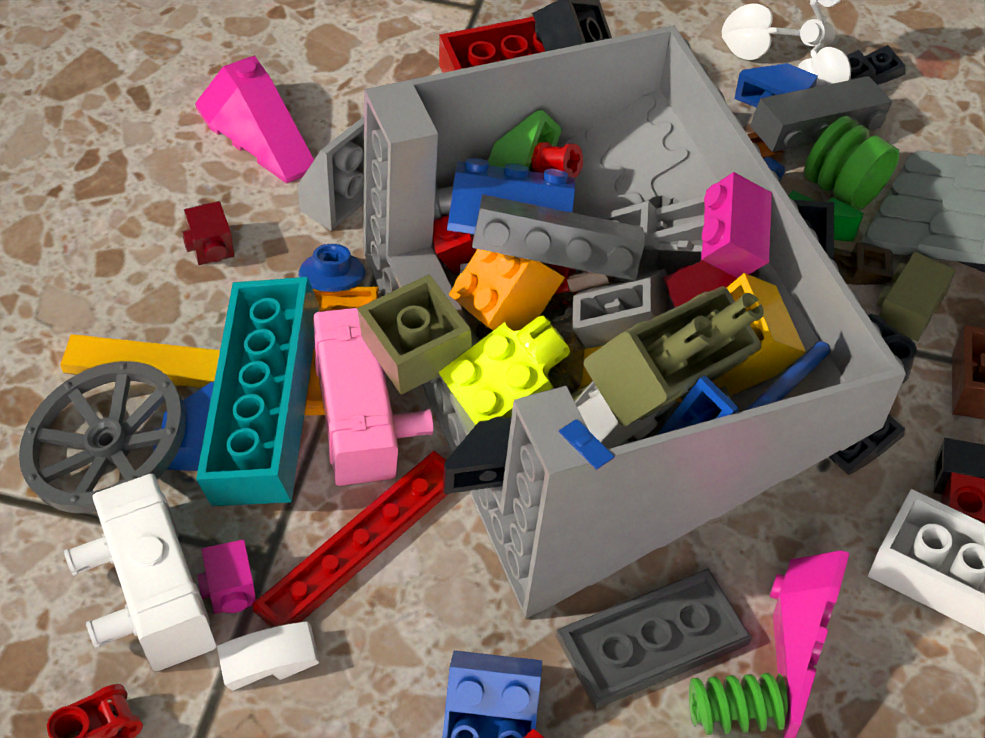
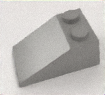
(335, 179)

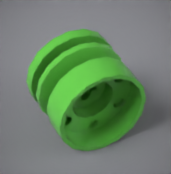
(851, 163)

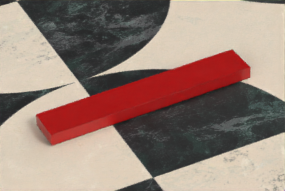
(354, 545)

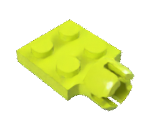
(505, 368)

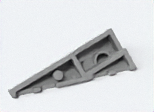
(668, 227)

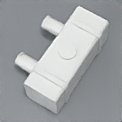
(153, 573)

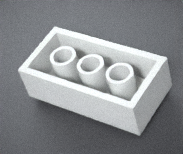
(936, 559)

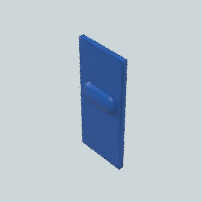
(586, 444)

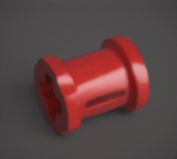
(561, 158)

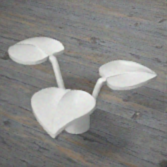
(749, 38)

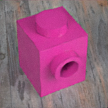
(227, 577)

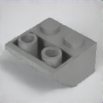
(615, 307)

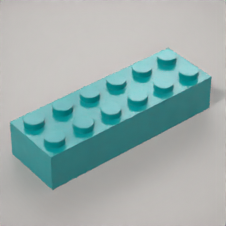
(259, 393)

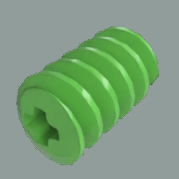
(738, 702)

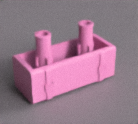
(357, 403)

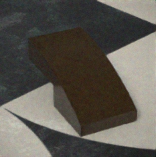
(864, 264)

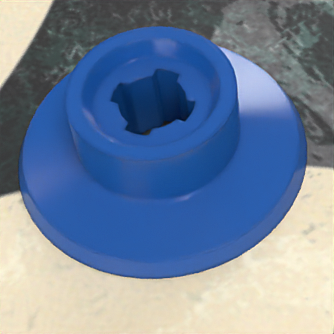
(332, 269)

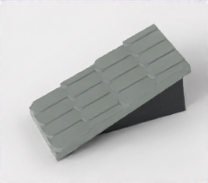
(935, 209)

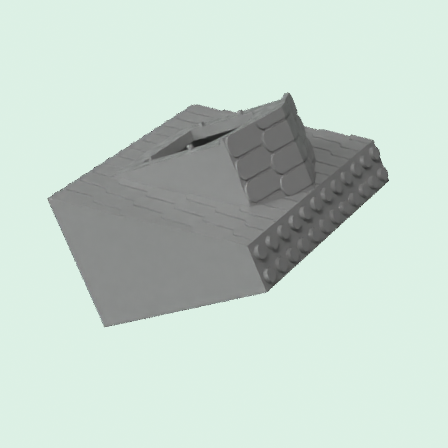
(645, 133)

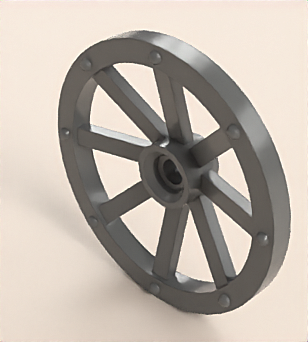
(106, 439)

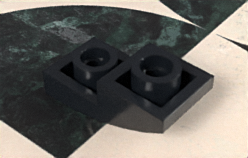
(879, 65)
(869, 448)

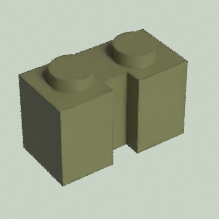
(915, 294)

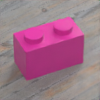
(736, 225)

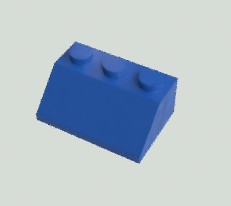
(514, 182)

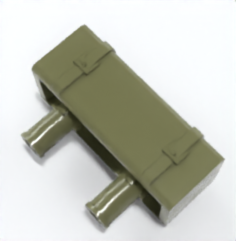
(672, 351)

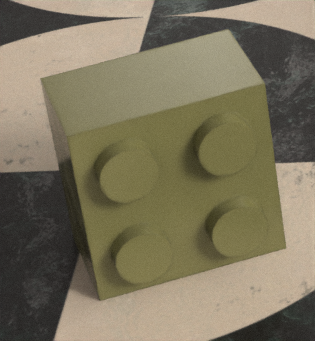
(414, 333)

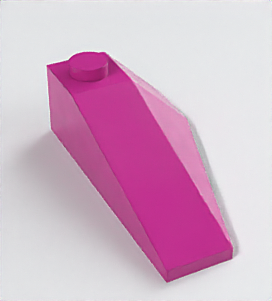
(800, 624)

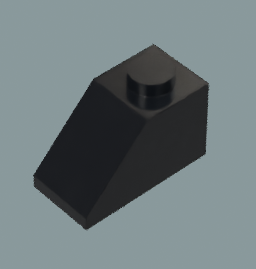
(479, 458)

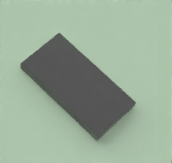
(652, 638)

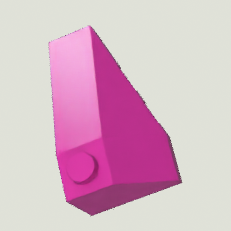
(253, 115)

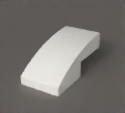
(273, 651)

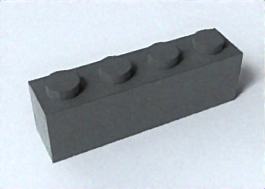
(805, 114)
(558, 237)

